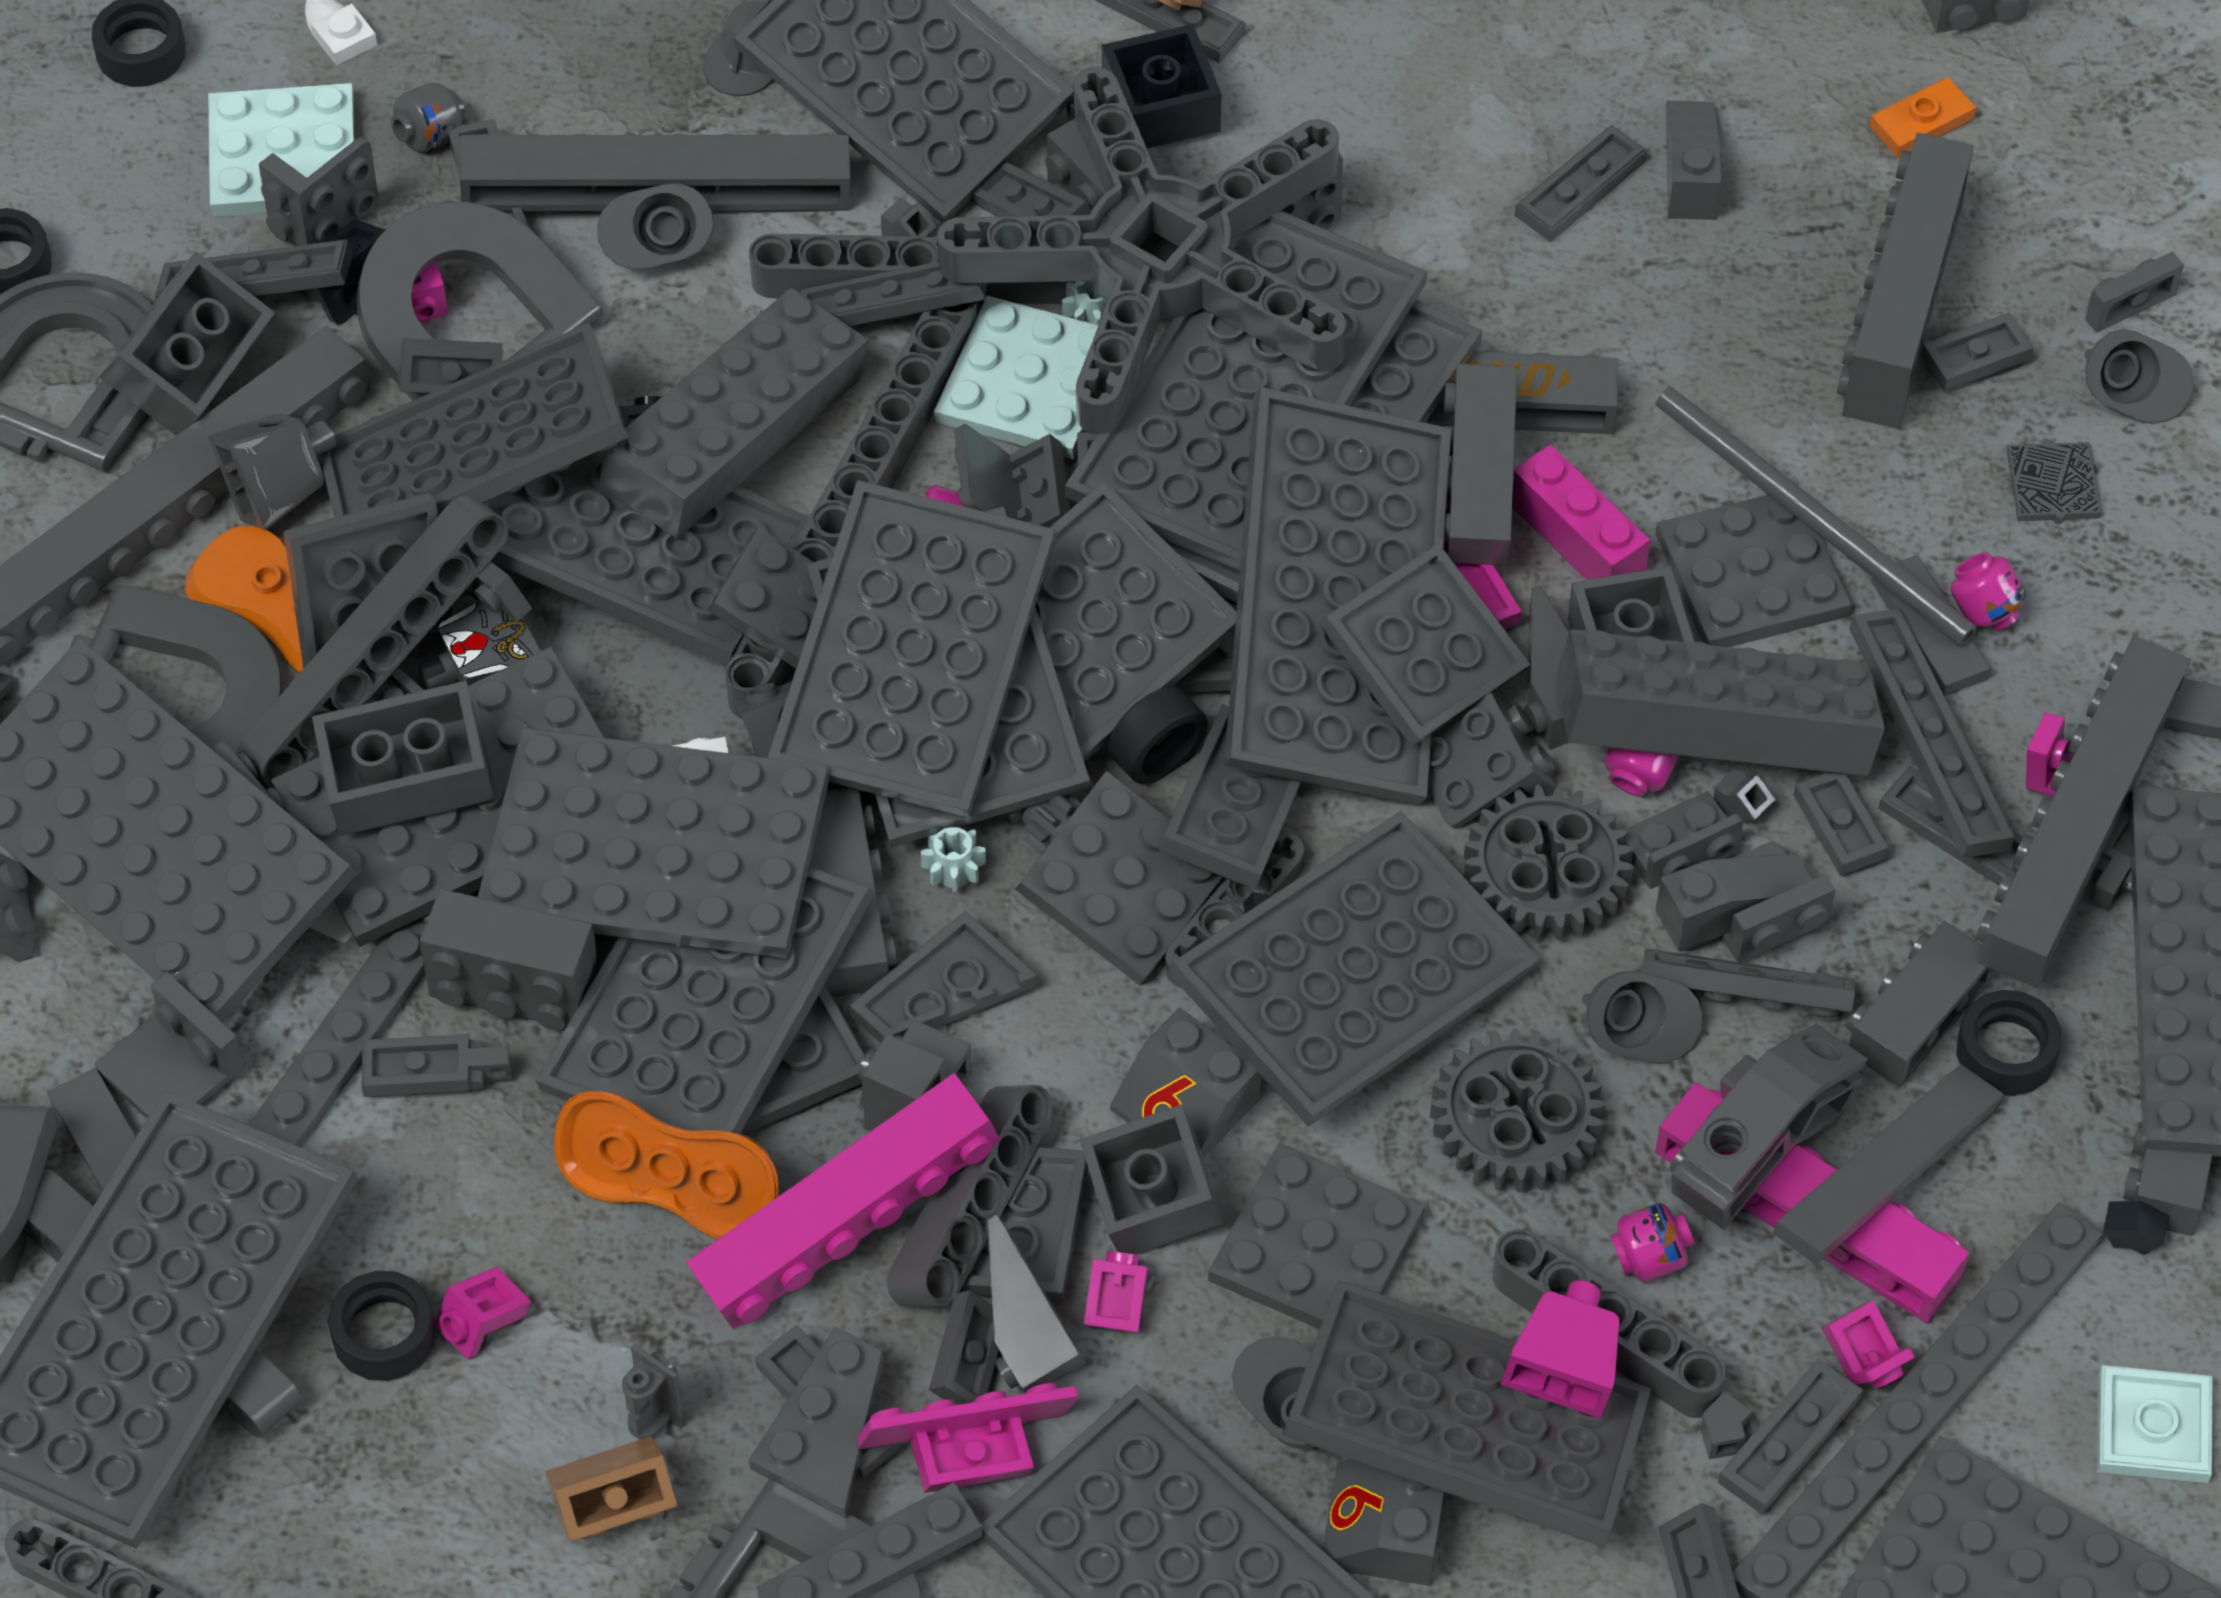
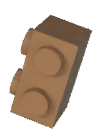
(611, 1489)

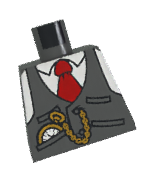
(476, 646)

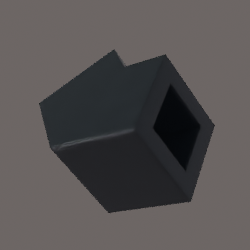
(2135, 1226)

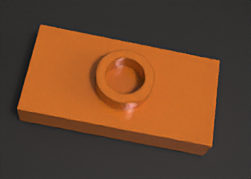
(1928, 112)

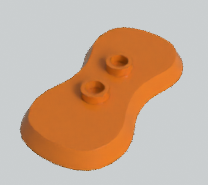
(251, 577)
(629, 1156)

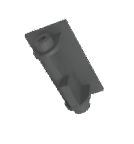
(651, 1394)

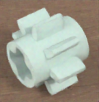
(1083, 302)
(953, 857)

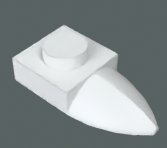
(339, 29)

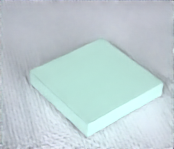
(2154, 1424)

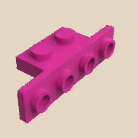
(969, 1440)

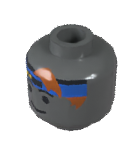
(427, 116)

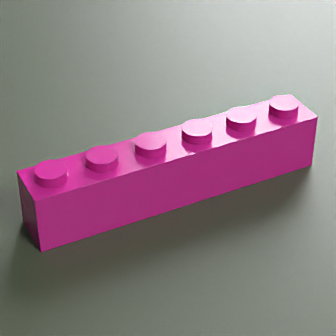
(844, 1201)
(1887, 1253)

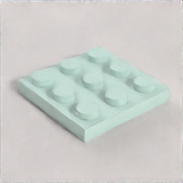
(295, 123)
(1018, 376)

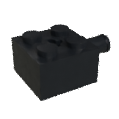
(1165, 85)

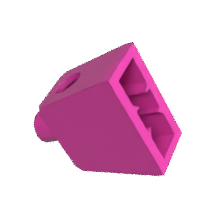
(1567, 1351)

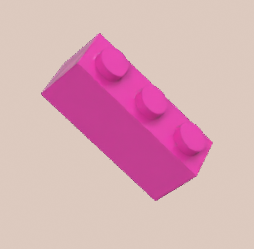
(1577, 517)

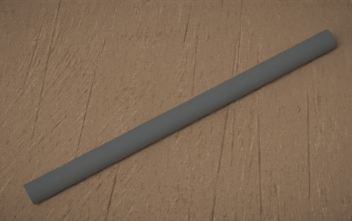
(1816, 516)

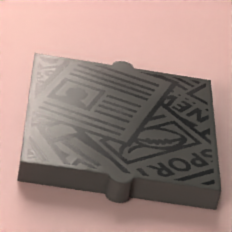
(2053, 481)

